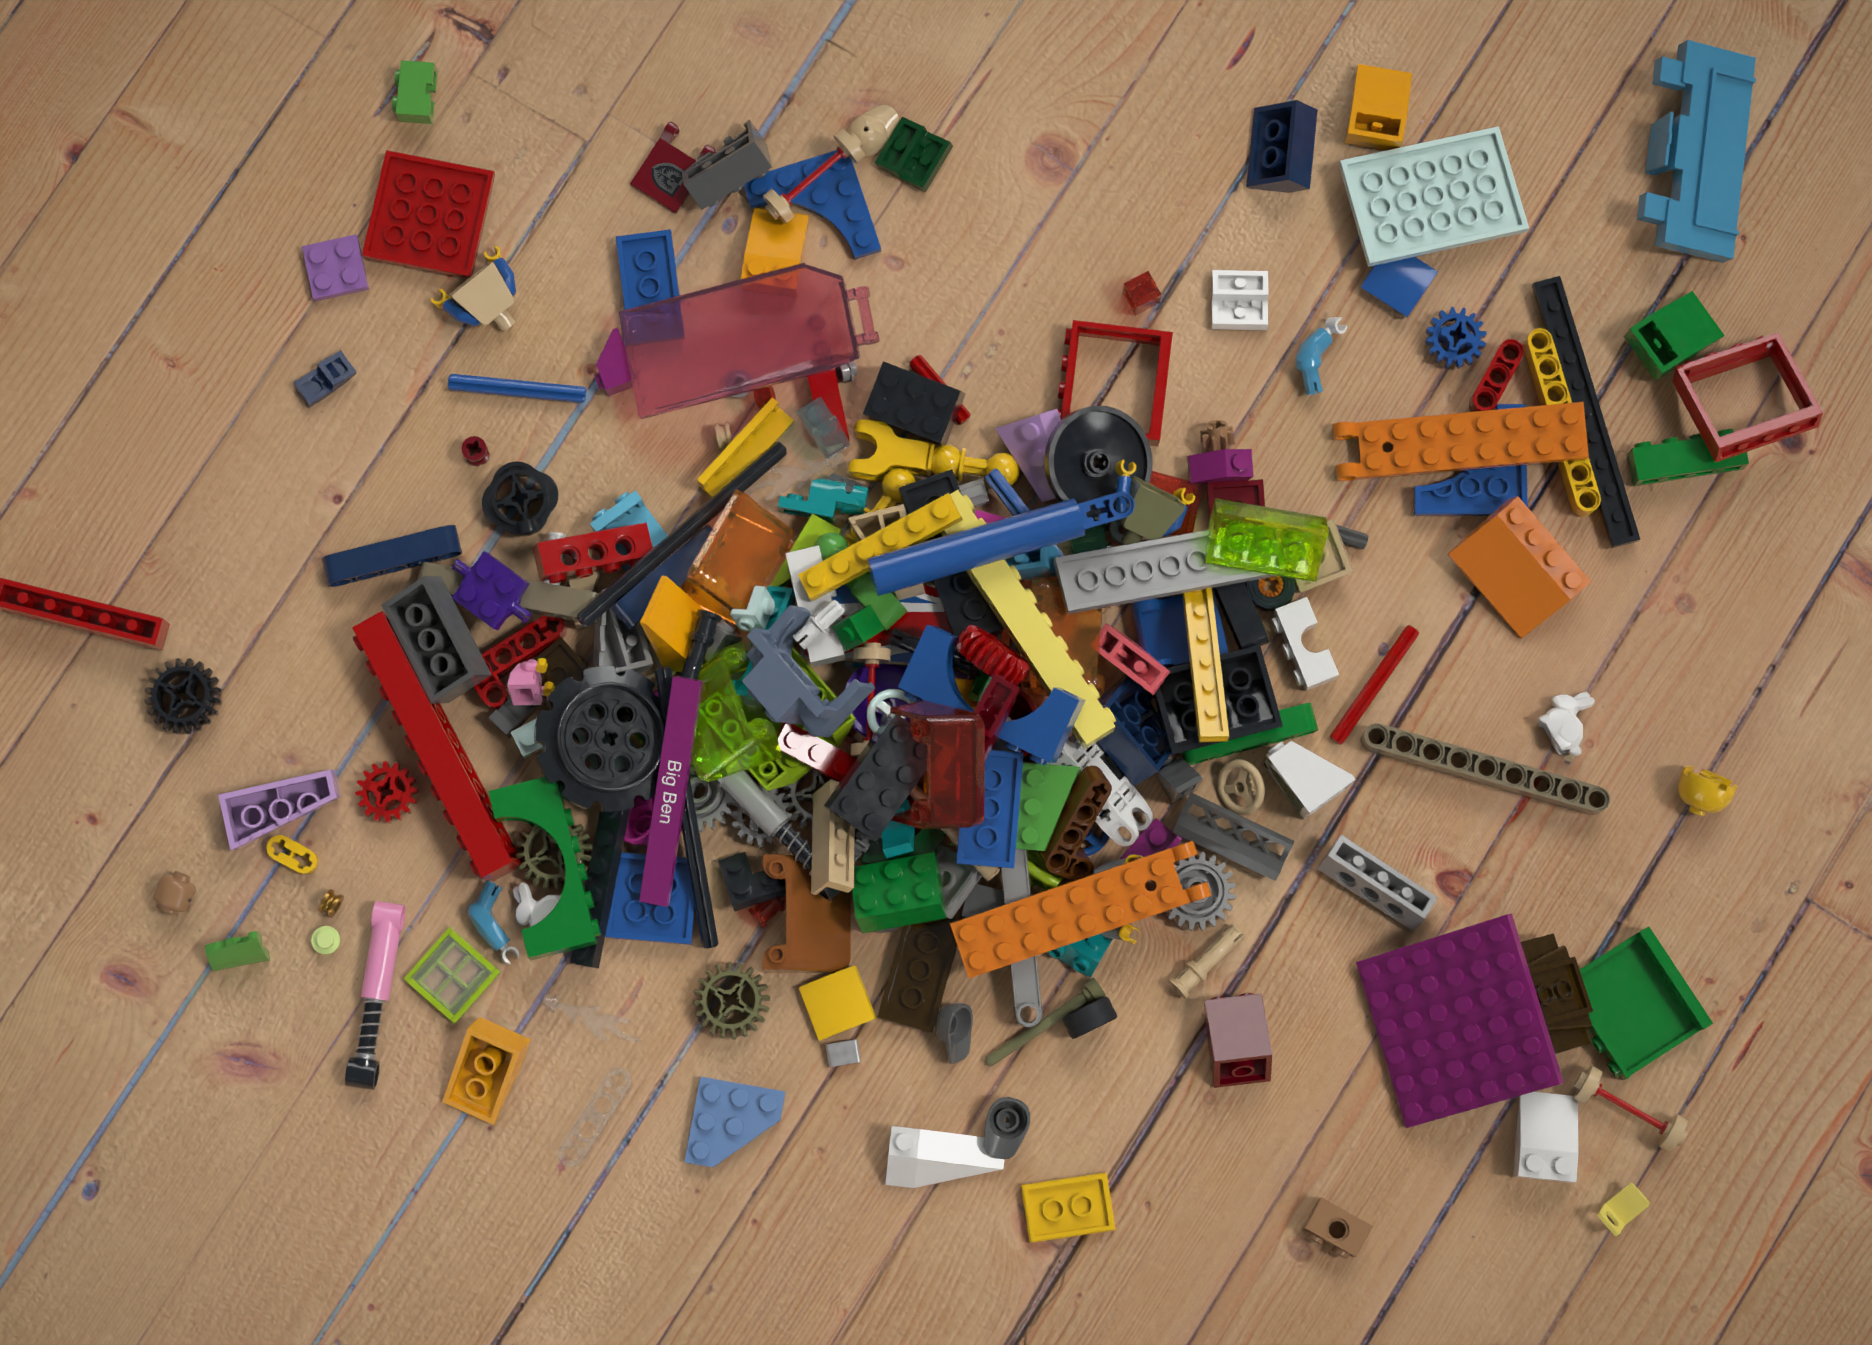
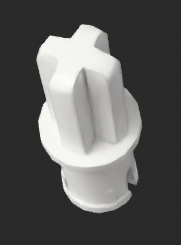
(819, 623)

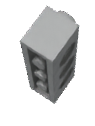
(1377, 883)

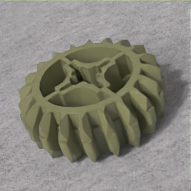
(541, 856)
(710, 987)

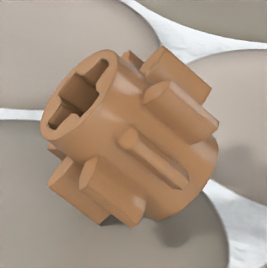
(1217, 436)

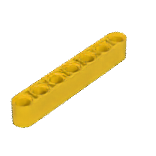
(1557, 383)

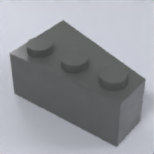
(728, 168)

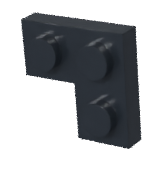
(748, 888)

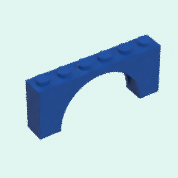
(933, 679)

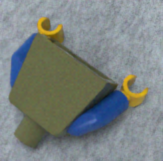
(1155, 510)

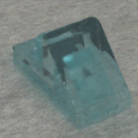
(823, 428)

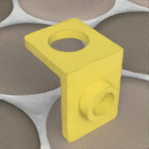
(1623, 1208)

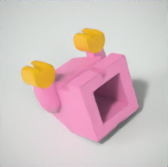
(526, 683)

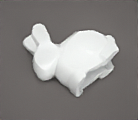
(1562, 723)
(529, 910)

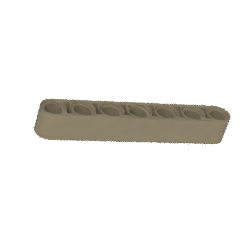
(538, 598)

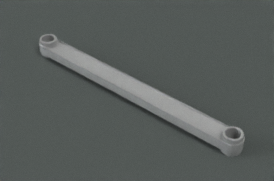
(1025, 972)

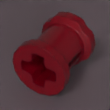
(473, 443)

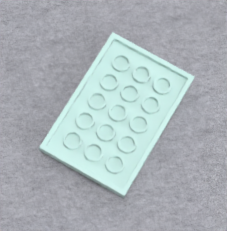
(1433, 196)

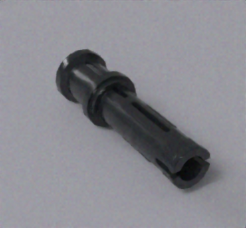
(700, 640)

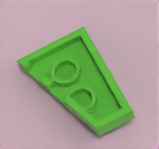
(1041, 802)

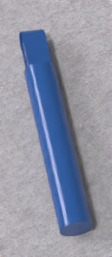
(991, 542)

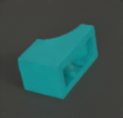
(898, 837)

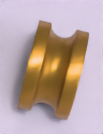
(331, 903)

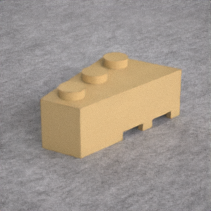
(869, 523)

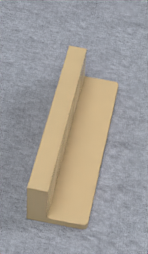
(831, 846)

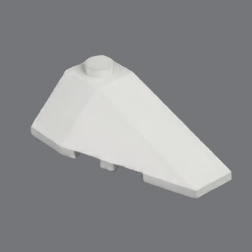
(934, 1157)

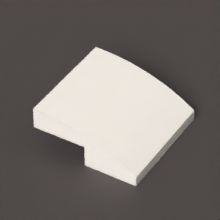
(1239, 300)

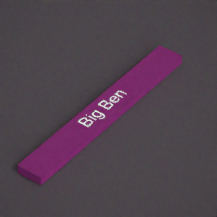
(671, 791)

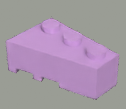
(1027, 444)

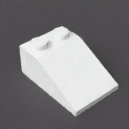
(1547, 1137)

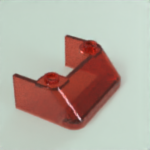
(953, 766)

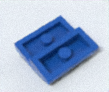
(1400, 283)

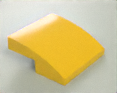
(837, 1003)

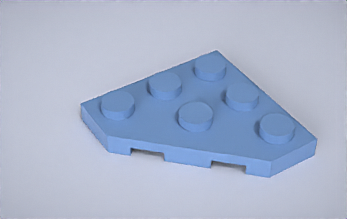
(729, 1118)

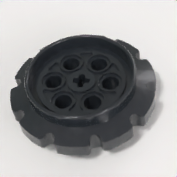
(565, 760)

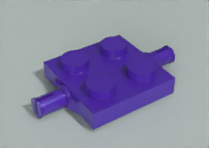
(491, 590)

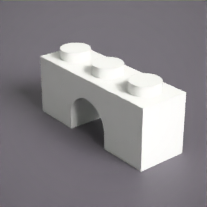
(1311, 668)

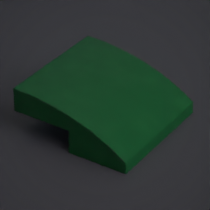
(913, 154)

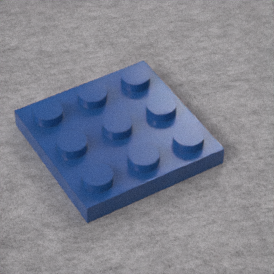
(645, 921)

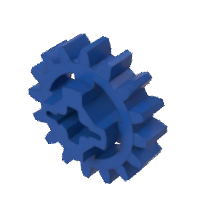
(1466, 339)

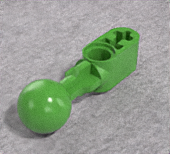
(886, 606)

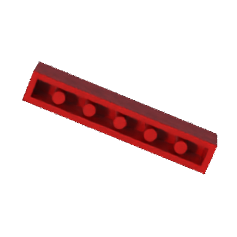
(83, 614)

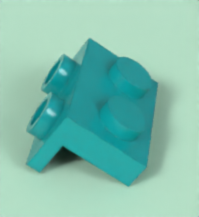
(1083, 954)

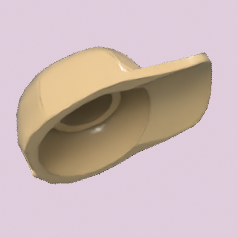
(880, 125)

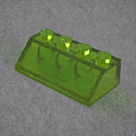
(1266, 540)

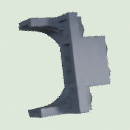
(786, 688)

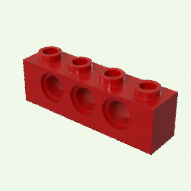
(551, 568)

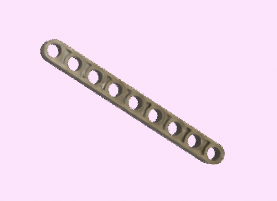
(1498, 765)

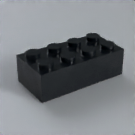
(880, 778)

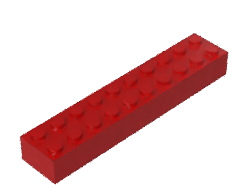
(439, 751)

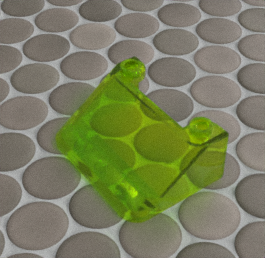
(722, 736)

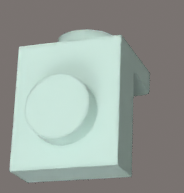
(758, 610)

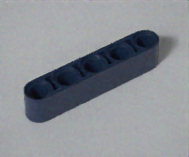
(391, 555)
(676, 567)

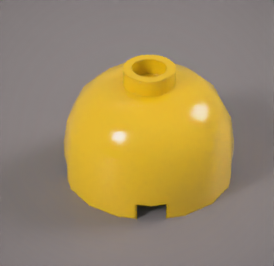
(1705, 790)

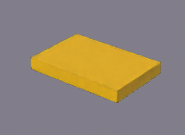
(1068, 1207)

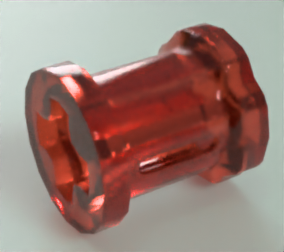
(765, 911)

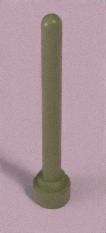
(1090, 993)

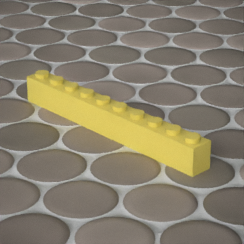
(1032, 634)

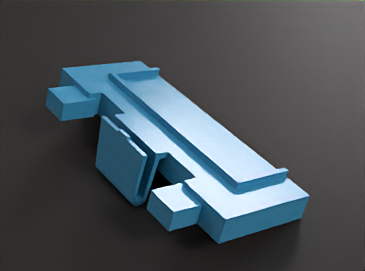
(1702, 148)

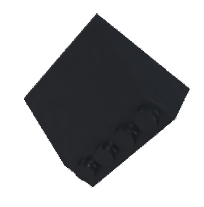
(1247, 694)

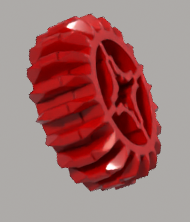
(991, 655)

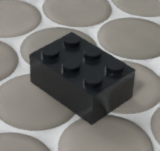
(914, 403)

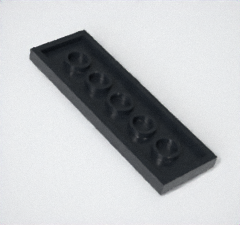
(956, 592)

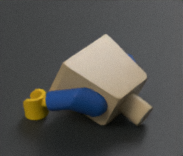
(483, 295)

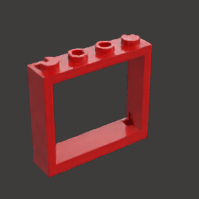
(1127, 334)
(1762, 434)

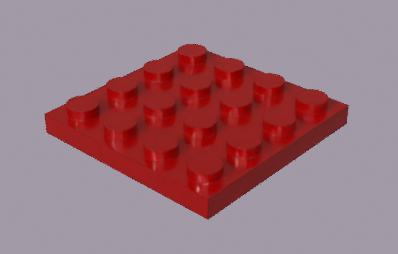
(428, 214)

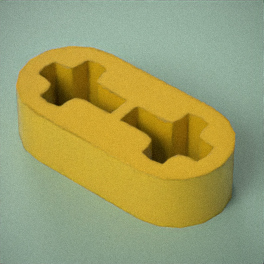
(289, 861)

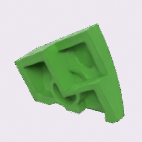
(237, 952)

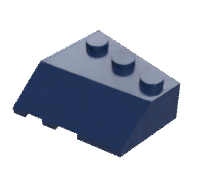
(1138, 739)

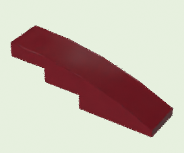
(995, 708)

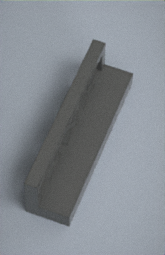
(1229, 844)

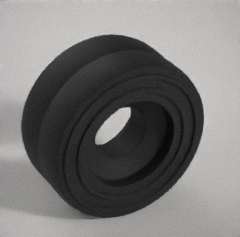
(1089, 1017)

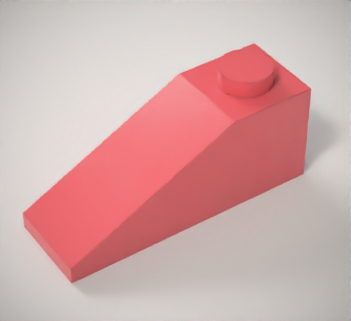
(1131, 659)

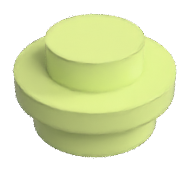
(326, 940)

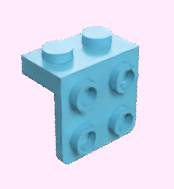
(626, 512)

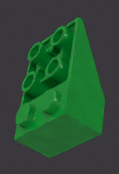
(1673, 335)

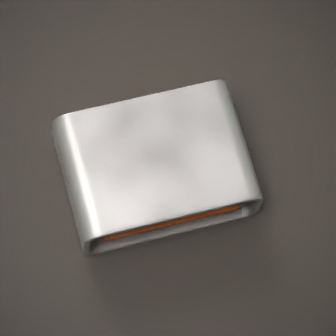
(843, 1053)

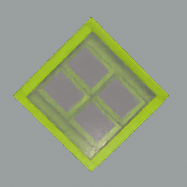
(452, 975)

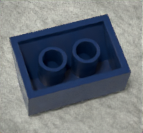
(1282, 147)

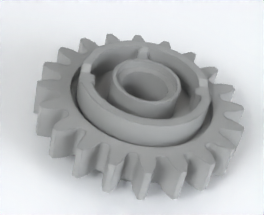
(712, 804)
(1196, 872)

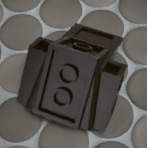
(1559, 992)

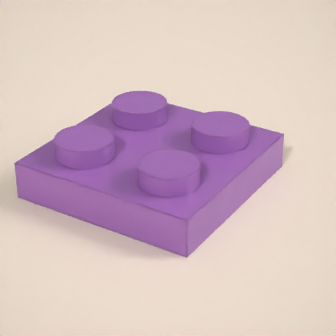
(335, 268)

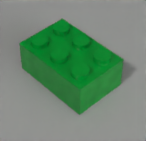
(898, 893)

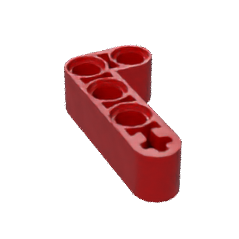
(519, 655)

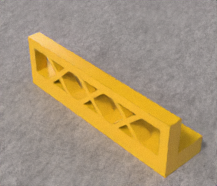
(746, 447)

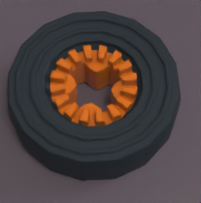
(1267, 599)

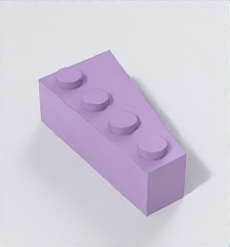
(267, 807)

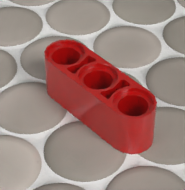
(1499, 365)
(826, 387)

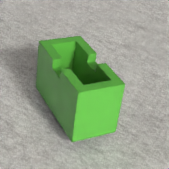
(414, 84)

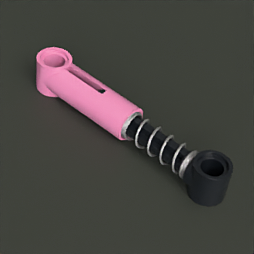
(386, 926)

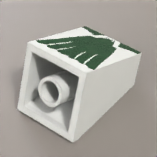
(1305, 777)

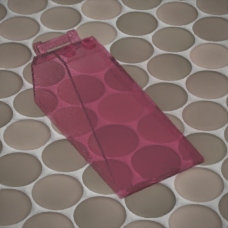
(742, 337)

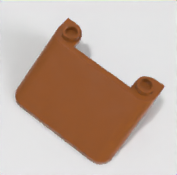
(815, 928)

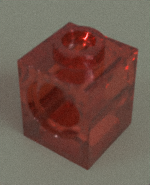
(1141, 293)

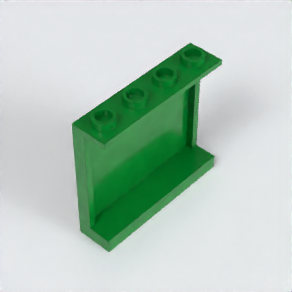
(1639, 1004)

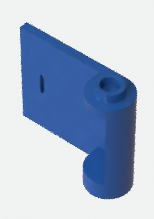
(1163, 629)

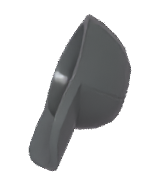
(954, 1029)
(1004, 1138)

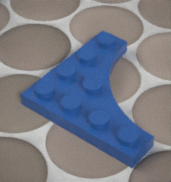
(832, 196)
(1473, 491)

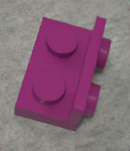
(1153, 840)

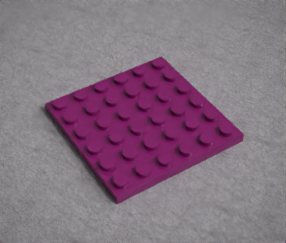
(1459, 1021)

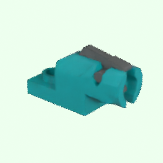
(826, 498)

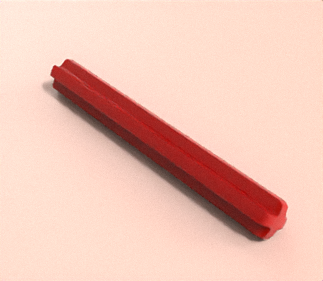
(1374, 684)

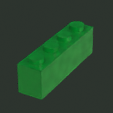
(1678, 460)

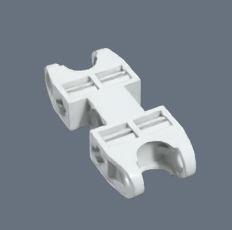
(1118, 807)

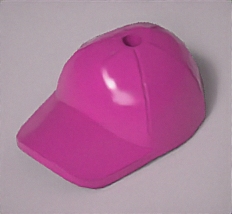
(639, 822)

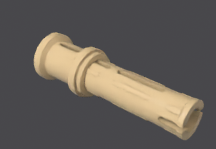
(1197, 970)

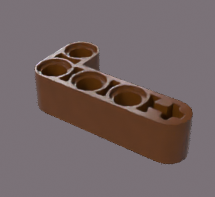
(1090, 791)

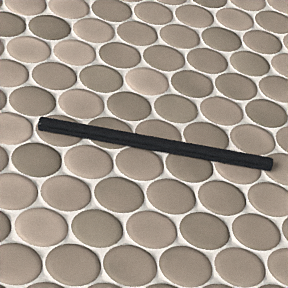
(680, 535)
(691, 836)

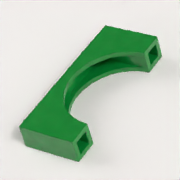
(570, 921)

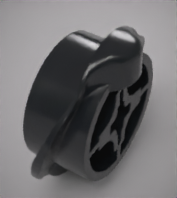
(512, 472)

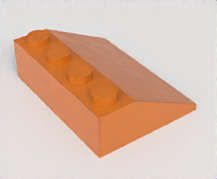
(1519, 566)

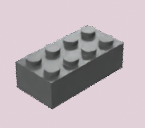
(436, 639)

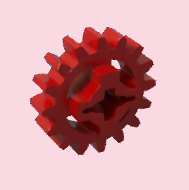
(382, 803)

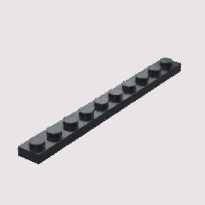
(1560, 323)

